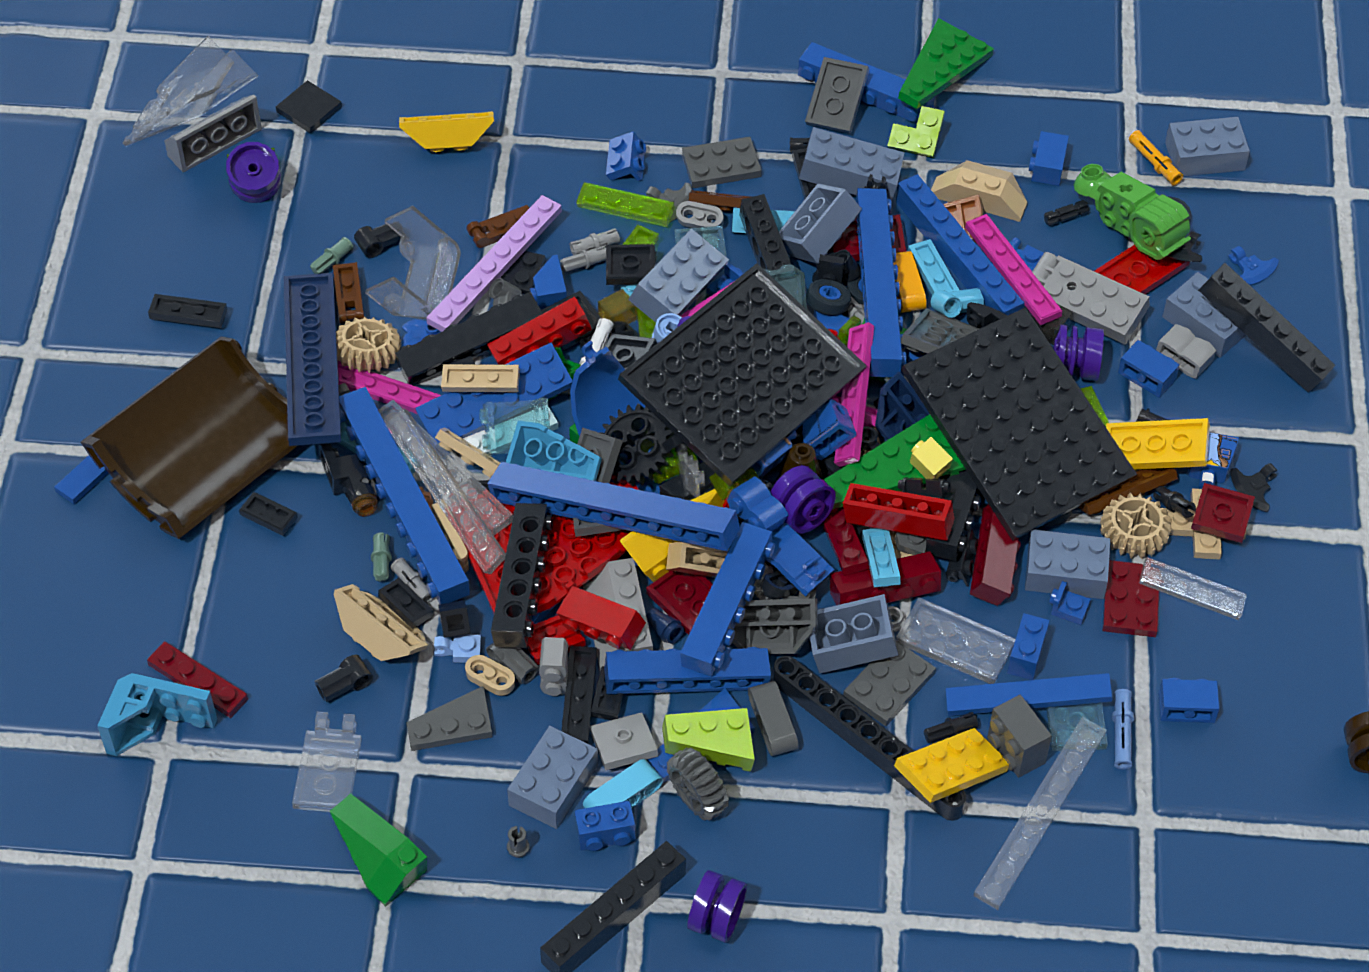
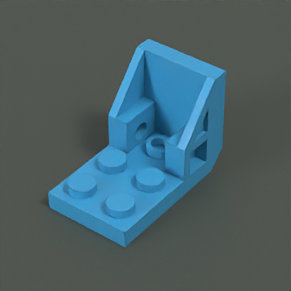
(133, 694)

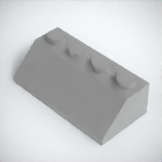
(214, 133)
(621, 585)

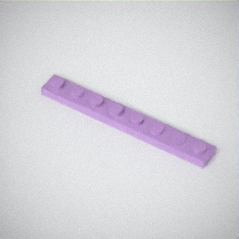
(494, 263)

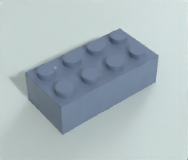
(848, 162)
(679, 277)

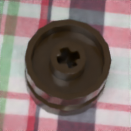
(1357, 738)

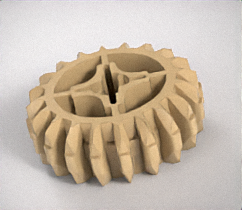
(367, 344)
(1145, 537)

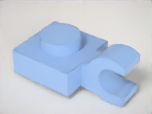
(461, 648)

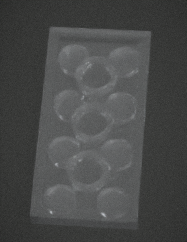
(956, 641)

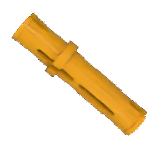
(1171, 173)

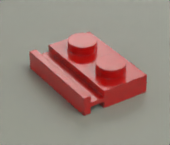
(552, 628)

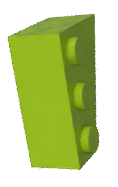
(717, 735)

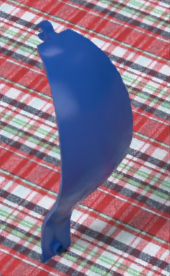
(599, 394)

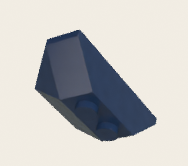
(898, 407)

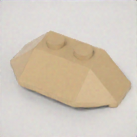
(996, 188)
(376, 625)

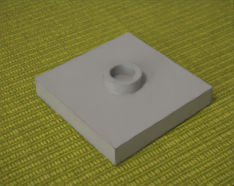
(623, 741)

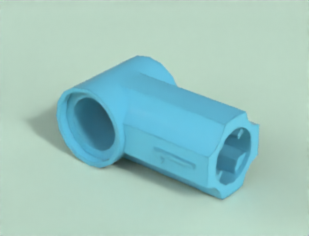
(955, 300)

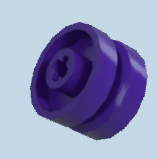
(253, 172)
(804, 498)
(717, 906)

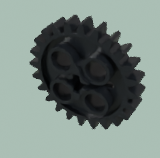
(637, 444)

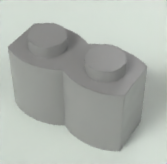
(1187, 350)
(553, 666)

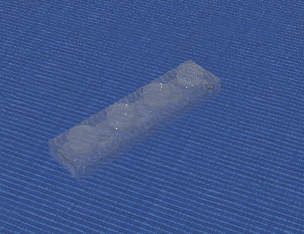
(1192, 588)

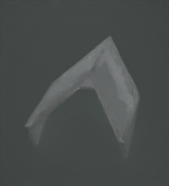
(192, 89)

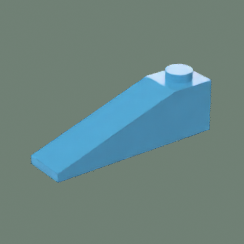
(546, 450)

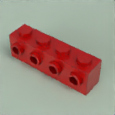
(555, 326)
(898, 511)

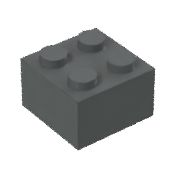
(1019, 736)

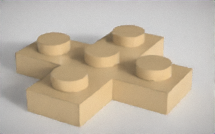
(1204, 545)

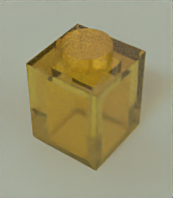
(617, 307)

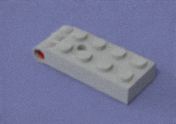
(1095, 298)

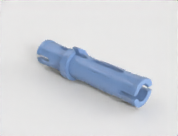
(1123, 702)

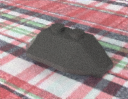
(776, 625)

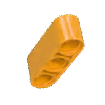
(910, 285)

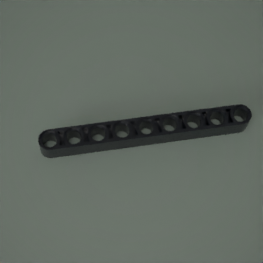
(853, 731)

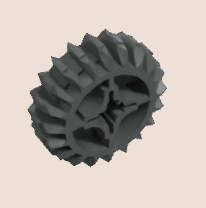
(697, 783)

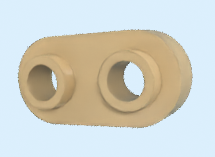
(492, 675)

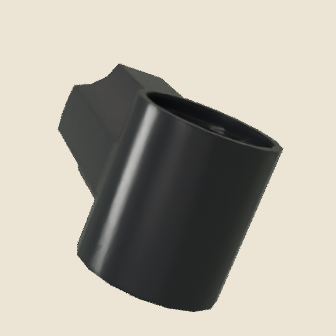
(374, 240)
(350, 675)

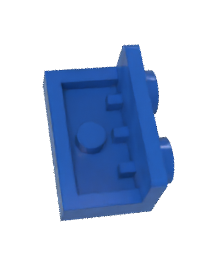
(626, 156)
(605, 826)

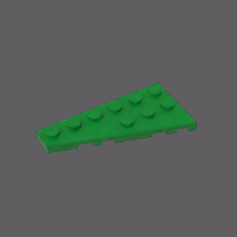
(891, 461)

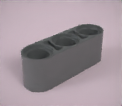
(773, 718)

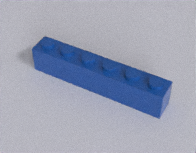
(880, 87)
(727, 599)
(662, 671)

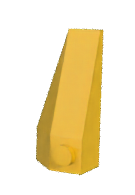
(652, 551)

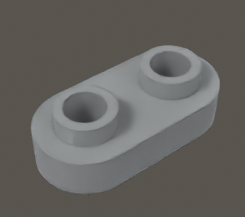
(701, 215)

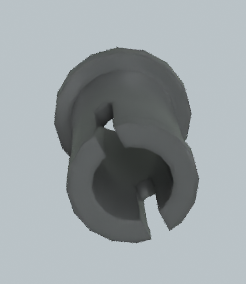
(518, 844)

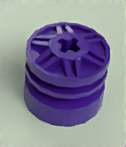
(1080, 352)

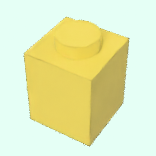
(930, 459)

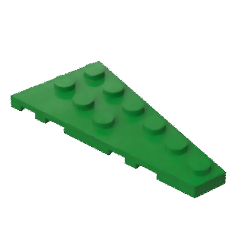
(942, 61)

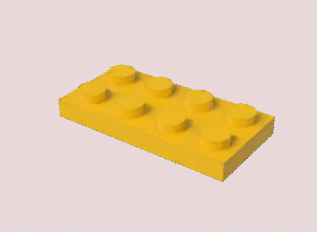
(1163, 442)
(951, 765)

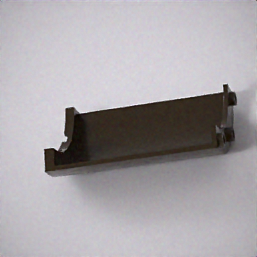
(194, 438)

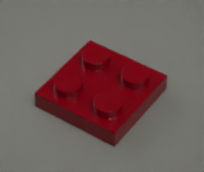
(1223, 512)

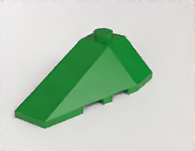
(380, 851)

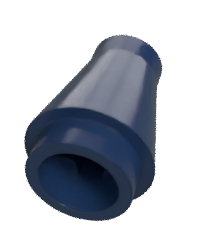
(667, 627)

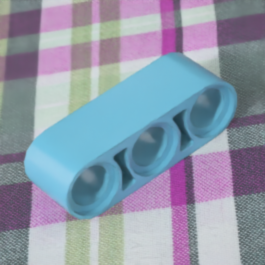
(630, 785)

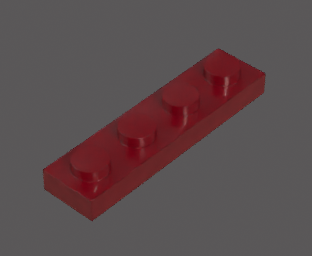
(845, 543)
(188, 672)

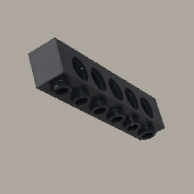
(763, 233)
(521, 575)

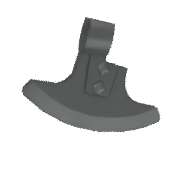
(675, 196)

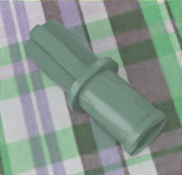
(332, 256)
(381, 556)

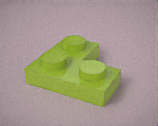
(921, 139)

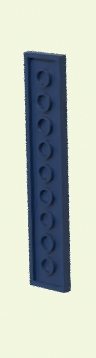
(311, 360)

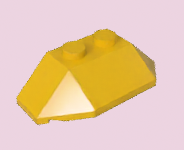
(447, 130)

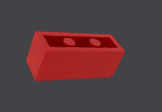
(600, 618)

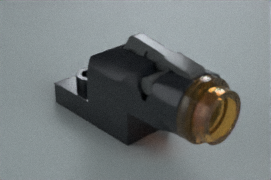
(349, 477)

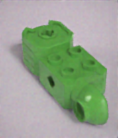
(1136, 210)

